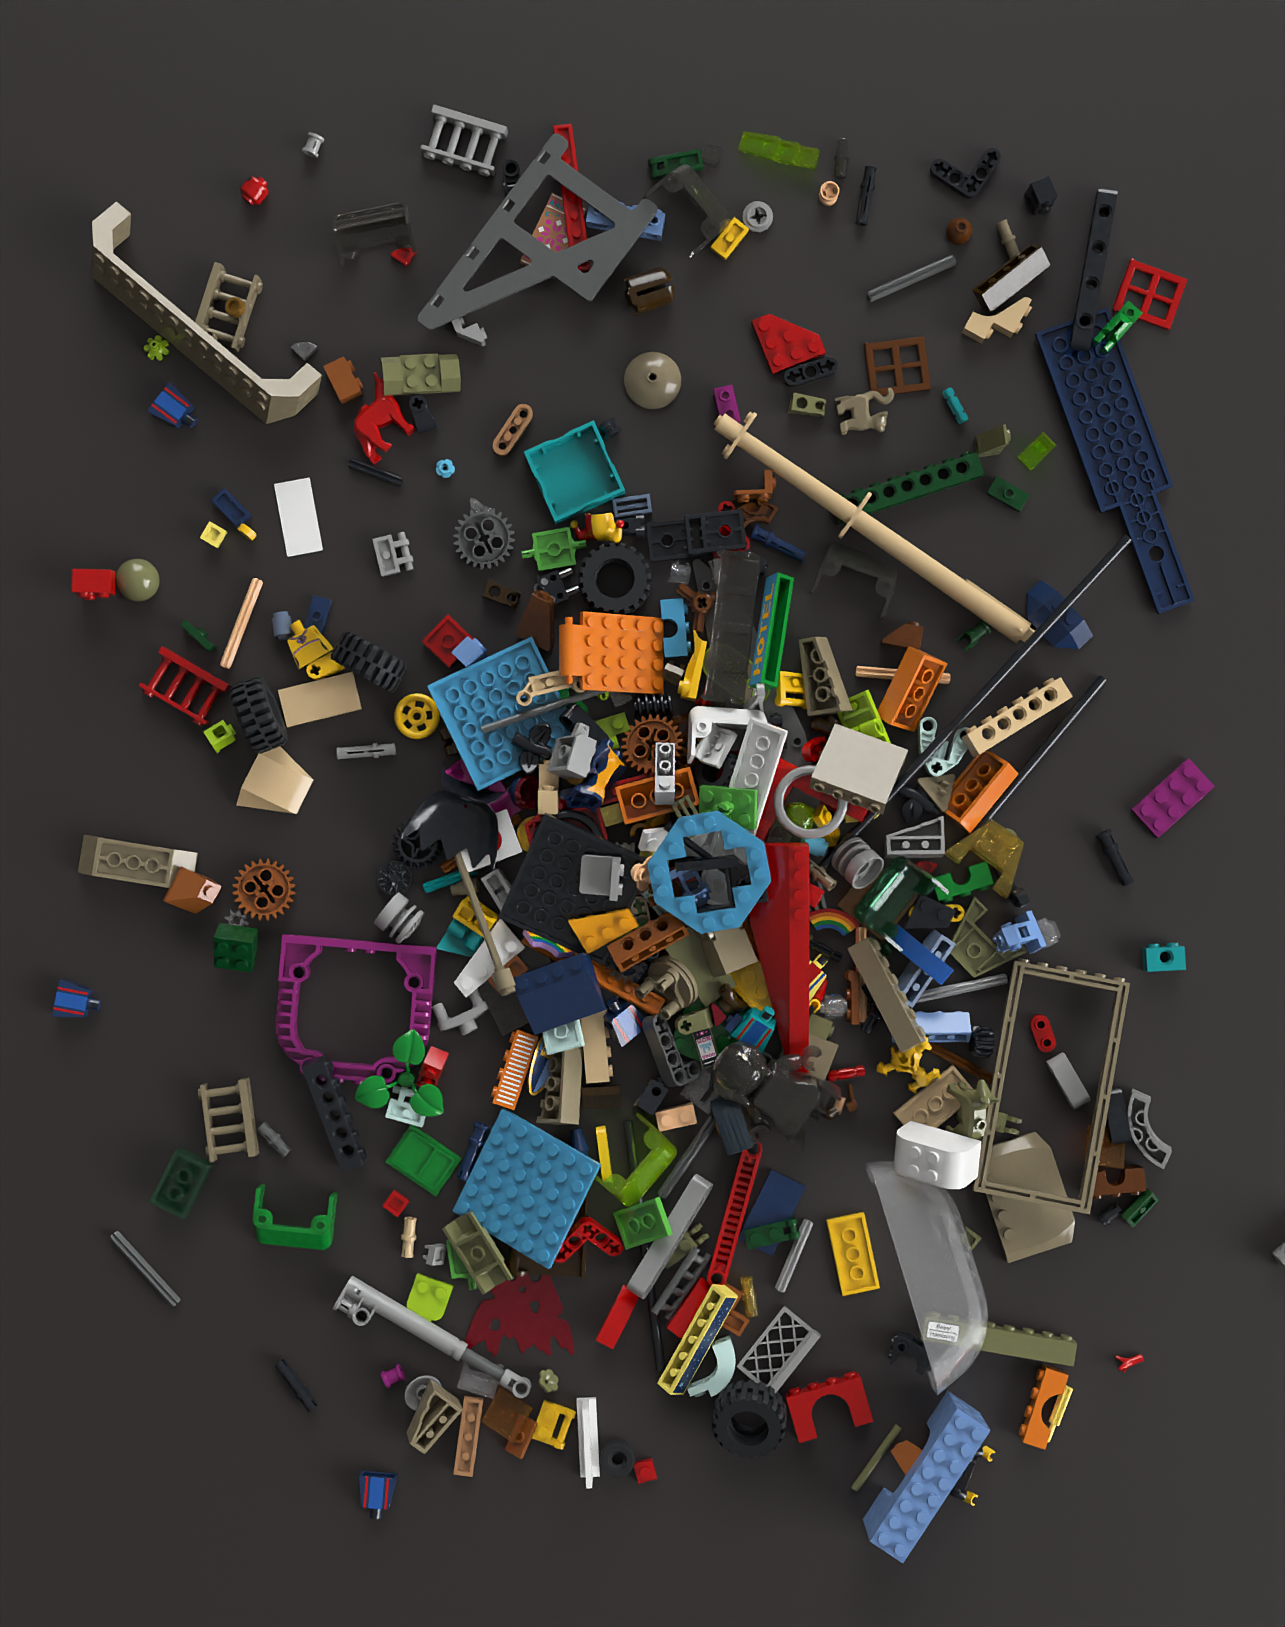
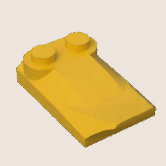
(689, 687)

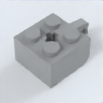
(573, 754)

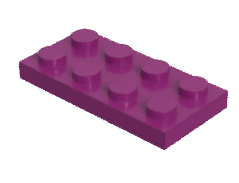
(1172, 798)

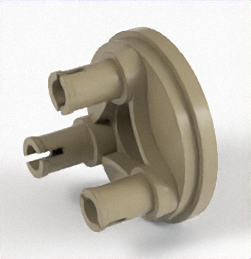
(670, 981)

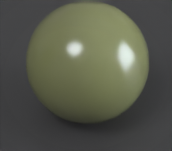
(137, 580)

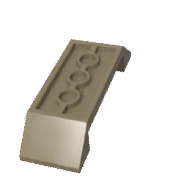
(133, 861)

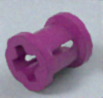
(393, 1375)

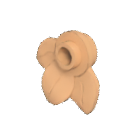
(641, 875)

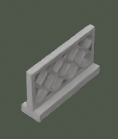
(794, 1357)

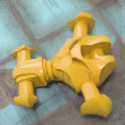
(909, 1063)

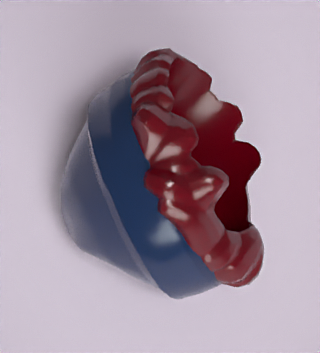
(525, 791)

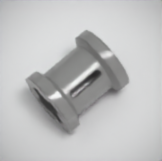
(312, 145)

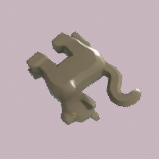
(860, 414)

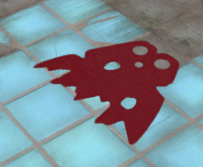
(517, 1318)

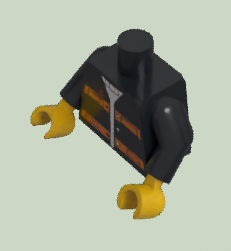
(959, 1488)

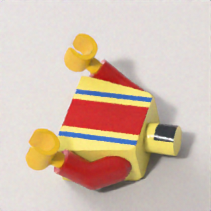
(817, 981)

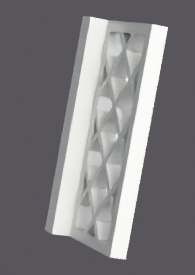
(588, 1439)

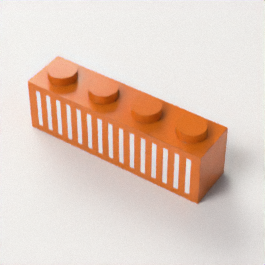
(515, 1069)

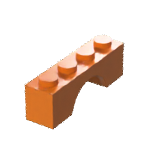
(1050, 1383)

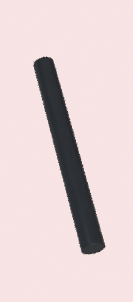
(693, 846)

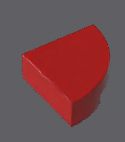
(403, 255)
(927, 866)

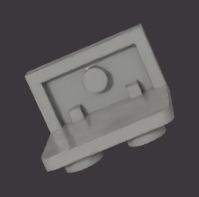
(601, 876)

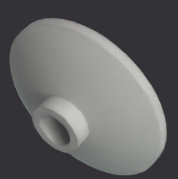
(413, 1394)

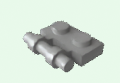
(387, 555)

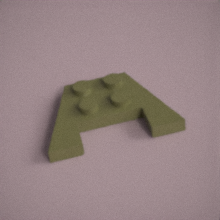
(973, 948)

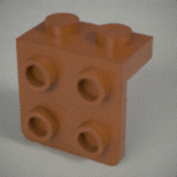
(763, 495)

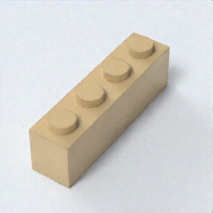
(596, 1049)

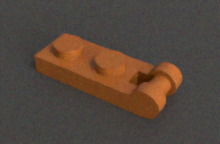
(852, 997)

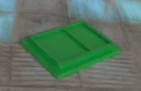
(423, 1160)

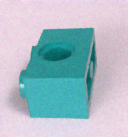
(1175, 958)

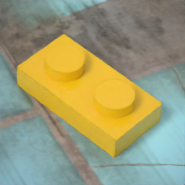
(729, 238)
(821, 818)

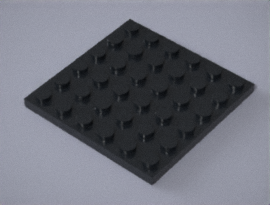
(549, 884)

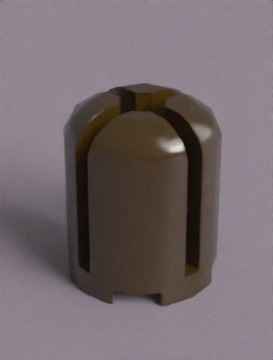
(645, 281)

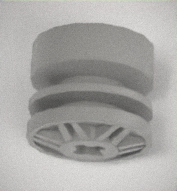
(857, 862)
(399, 918)

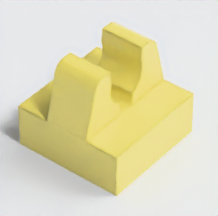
(213, 534)

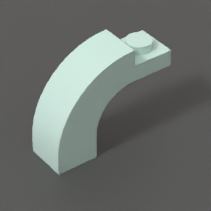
(722, 1373)

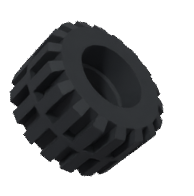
(707, 774)

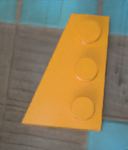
(602, 928)

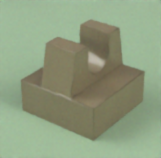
(672, 673)

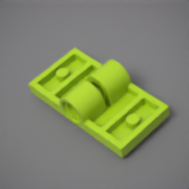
(864, 717)

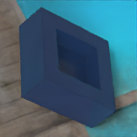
(731, 1021)

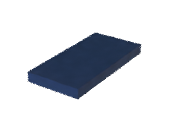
(774, 1203)

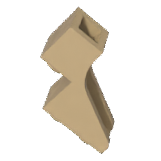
(1006, 322)
(548, 789)

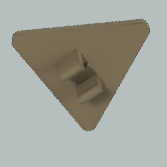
(938, 789)

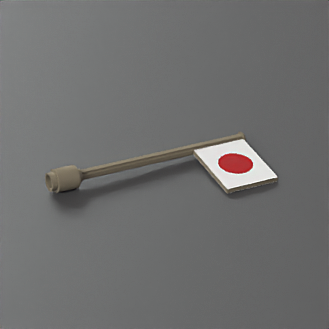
(507, 847)

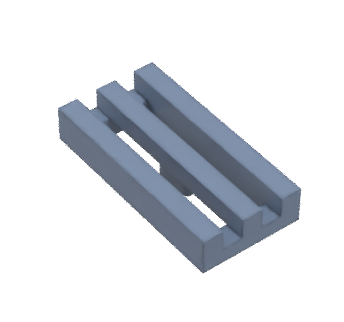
(633, 513)

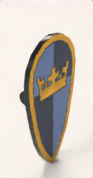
(538, 1068)

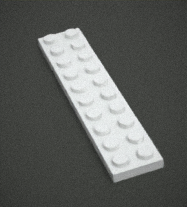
(753, 770)

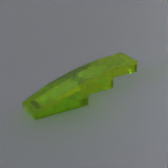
(779, 150)

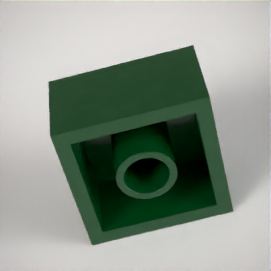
(235, 947)

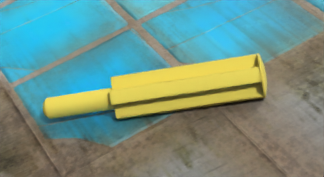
(1059, 1409)

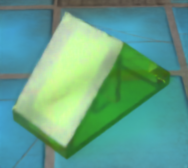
(1037, 450)

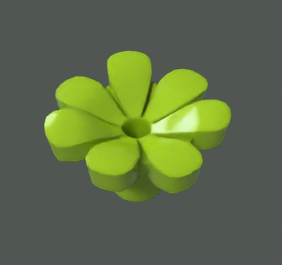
(156, 348)

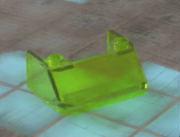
(647, 1172)

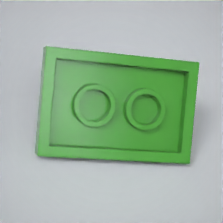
(734, 803)
(642, 1223)

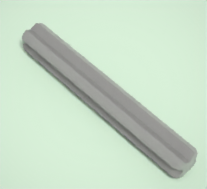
(793, 1256)

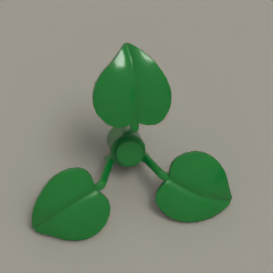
(427, 1099)

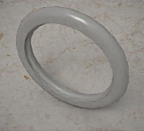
(786, 822)

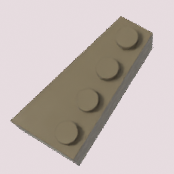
(821, 678)

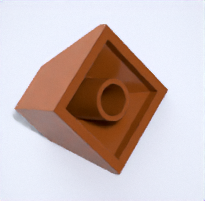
(192, 891)

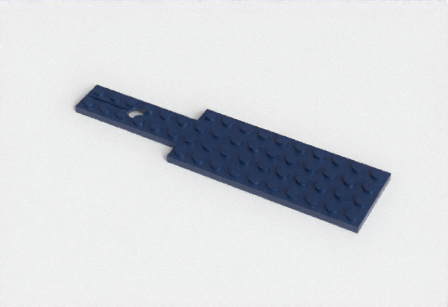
(1117, 449)

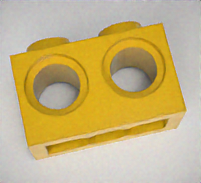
(466, 915)

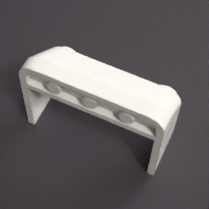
(728, 718)

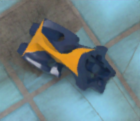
(604, 771)

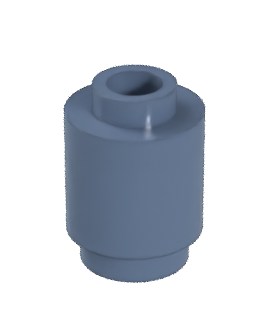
(281, 626)

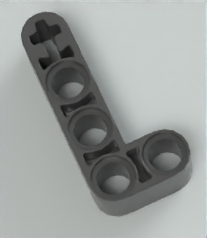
(666, 1054)

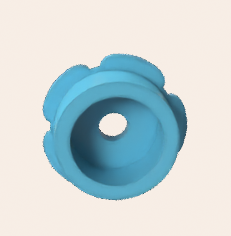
(445, 463)

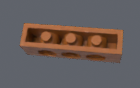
(643, 948)

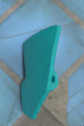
(460, 940)

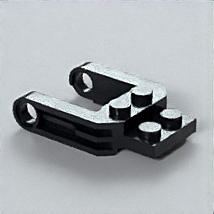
(736, 875)

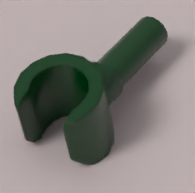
(886, 948)

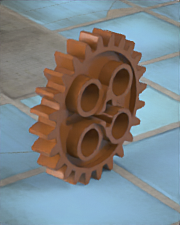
(635, 742)
(278, 879)

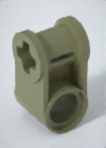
(698, 1020)

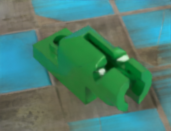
(1117, 326)

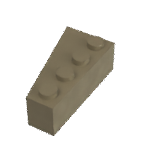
(562, 1089)

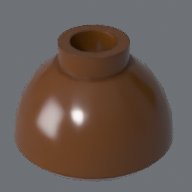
(959, 231)

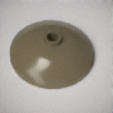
(651, 393)

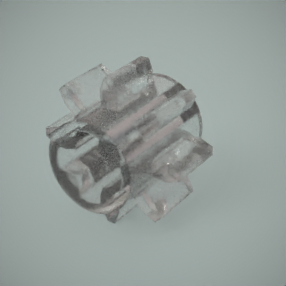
(238, 915)

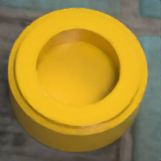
(247, 532)

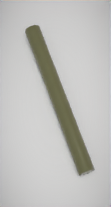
(876, 1457)

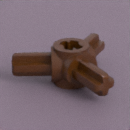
(699, 613)

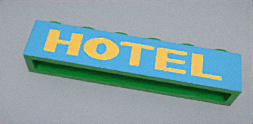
(771, 631)

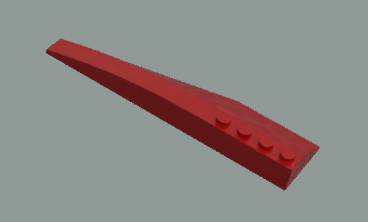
(783, 942)

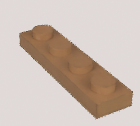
(468, 1436)

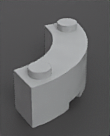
(1141, 1131)

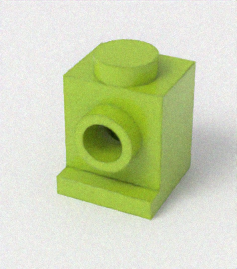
(220, 735)

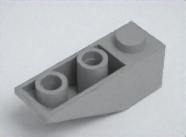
(664, 773)

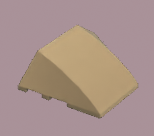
(275, 783)

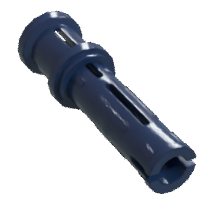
(771, 540)
(475, 1142)

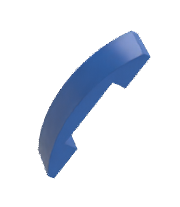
(922, 956)

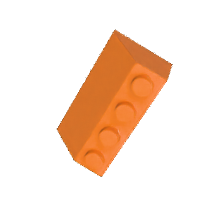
(911, 689)
(978, 789)
(638, 797)

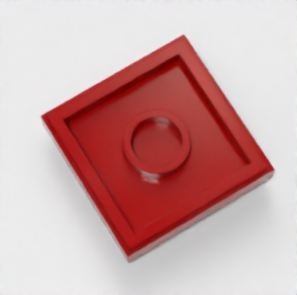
(445, 639)

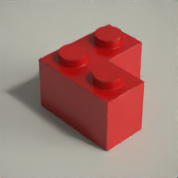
(93, 583)

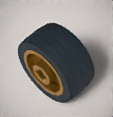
(731, 1125)

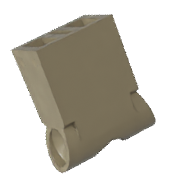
(727, 950)

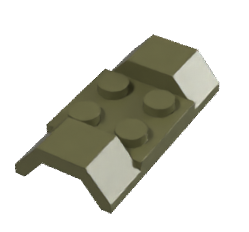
(420, 374)
(477, 1252)

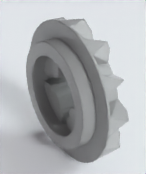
(763, 210)

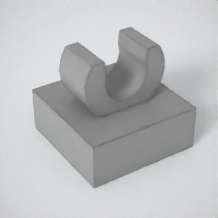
(435, 1254)

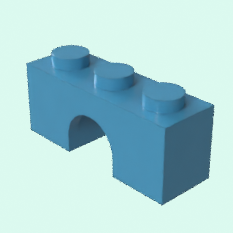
(675, 611)

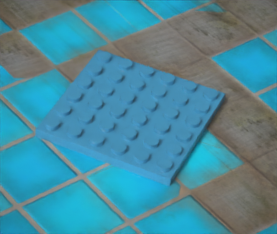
(488, 694)
(527, 1187)

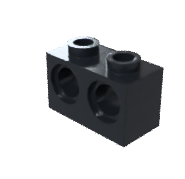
(1041, 196)

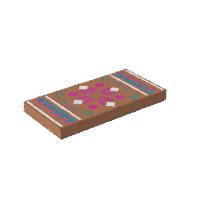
(551, 227)

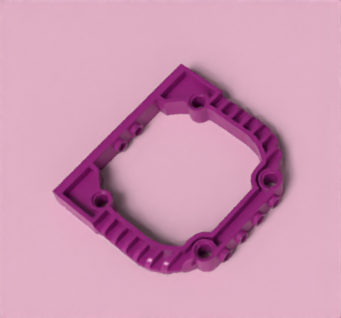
(301, 950)

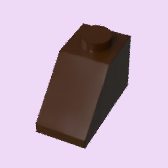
(905, 636)

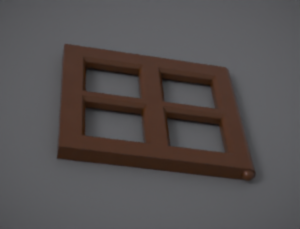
(894, 345)

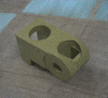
(806, 405)

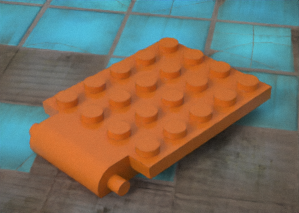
(613, 653)

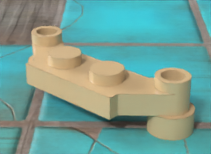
(545, 684)

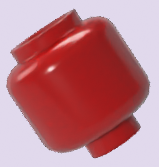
(254, 190)

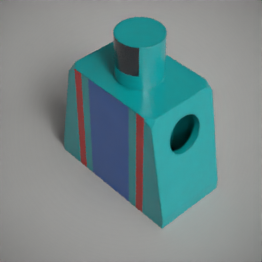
(756, 1027)

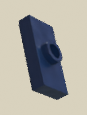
(231, 507)
(318, 613)

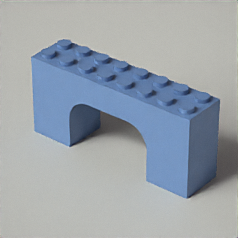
(901, 1517)

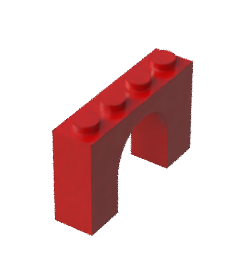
(847, 1387)

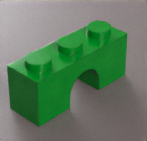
(978, 878)

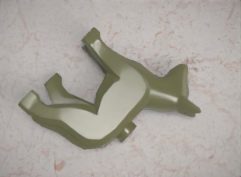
(973, 1108)

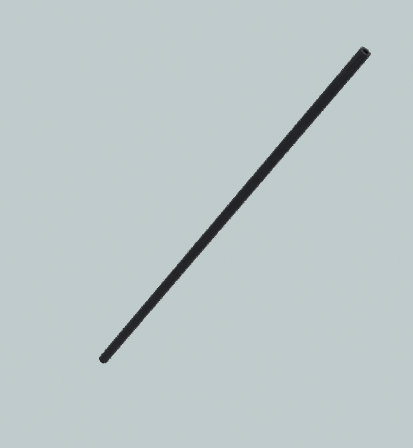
(986, 690)

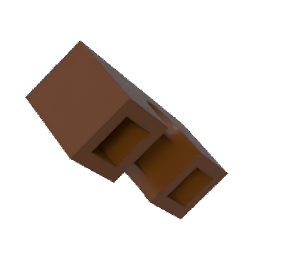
(1131, 1182)

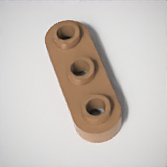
(513, 421)

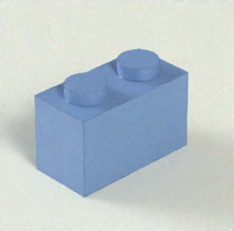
(470, 651)

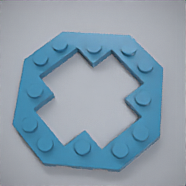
(685, 906)

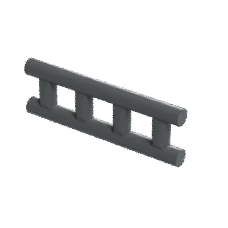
(682, 1272)

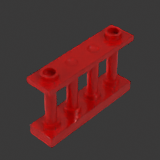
(201, 677)

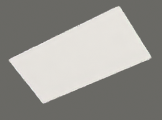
(298, 517)

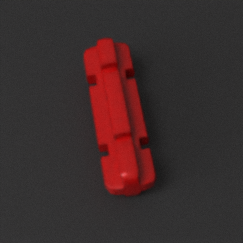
(846, 1073)

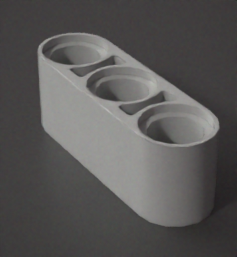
(1068, 1081)

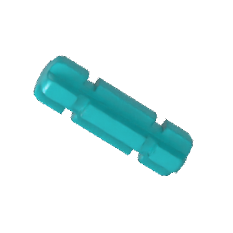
(955, 405)

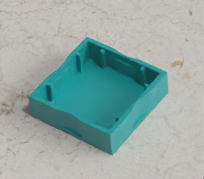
(574, 472)

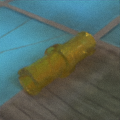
(749, 1296)

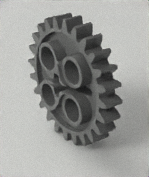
(468, 545)

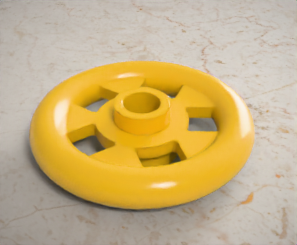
(413, 732)

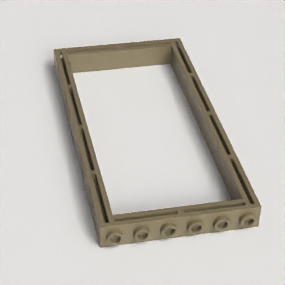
(1105, 1084)

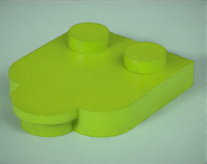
(429, 1297)

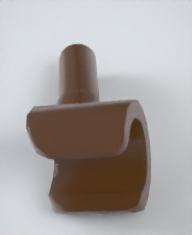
(852, 1105)

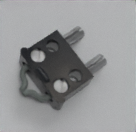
(556, 586)

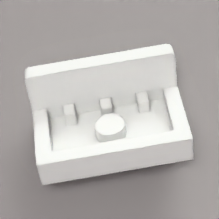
(715, 747)

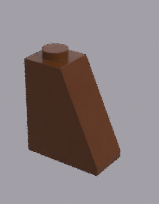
(538, 620)

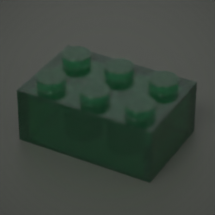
(181, 1183)

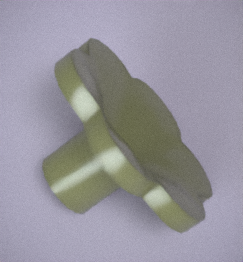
(548, 1380)

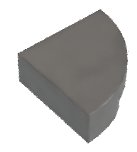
(304, 349)

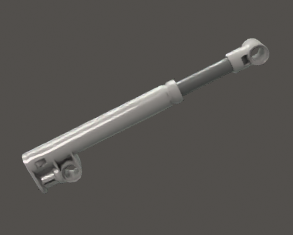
(361, 1297)

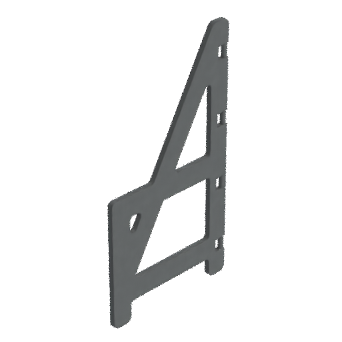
(604, 249)

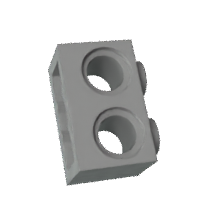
(497, 886)

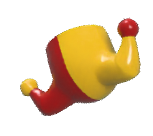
(599, 528)

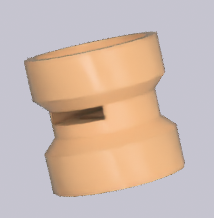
(831, 190)

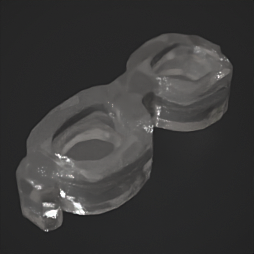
(475, 503)

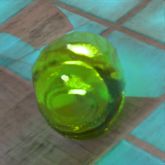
(800, 814)

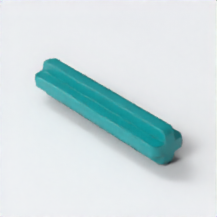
(445, 881)

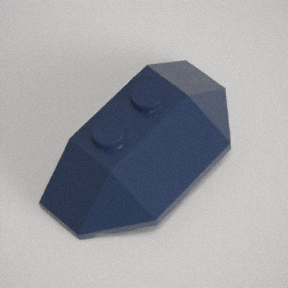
(1069, 630)

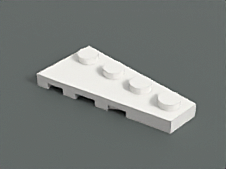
(652, 839)
(481, 964)

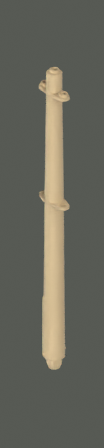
(961, 590)

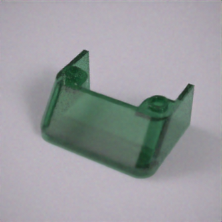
(891, 895)

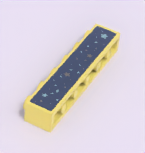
(697, 1339)

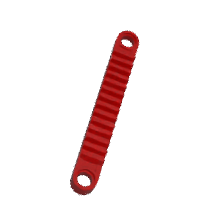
(734, 1214)

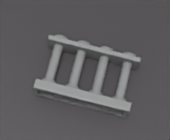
(460, 122)

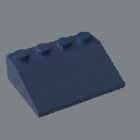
(559, 993)

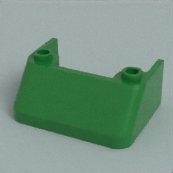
(317, 1237)

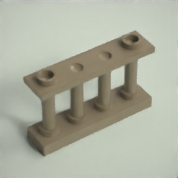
(213, 293)
(245, 1108)

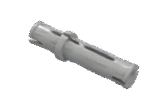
(388, 749)

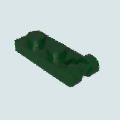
(692, 158)
(771, 1233)

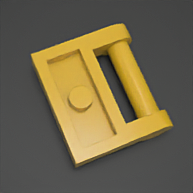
(790, 683)
(547, 1421)

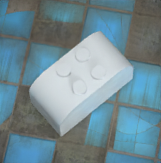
(936, 1156)

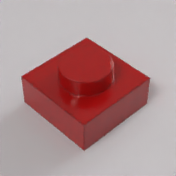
(396, 1203)
(645, 1470)

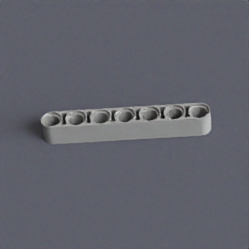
(663, 1248)

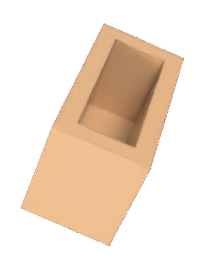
(675, 1116)

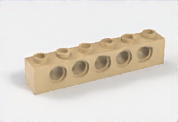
(978, 744)

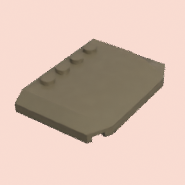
(1023, 1225)

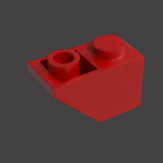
(432, 1067)

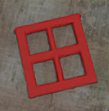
(1150, 293)

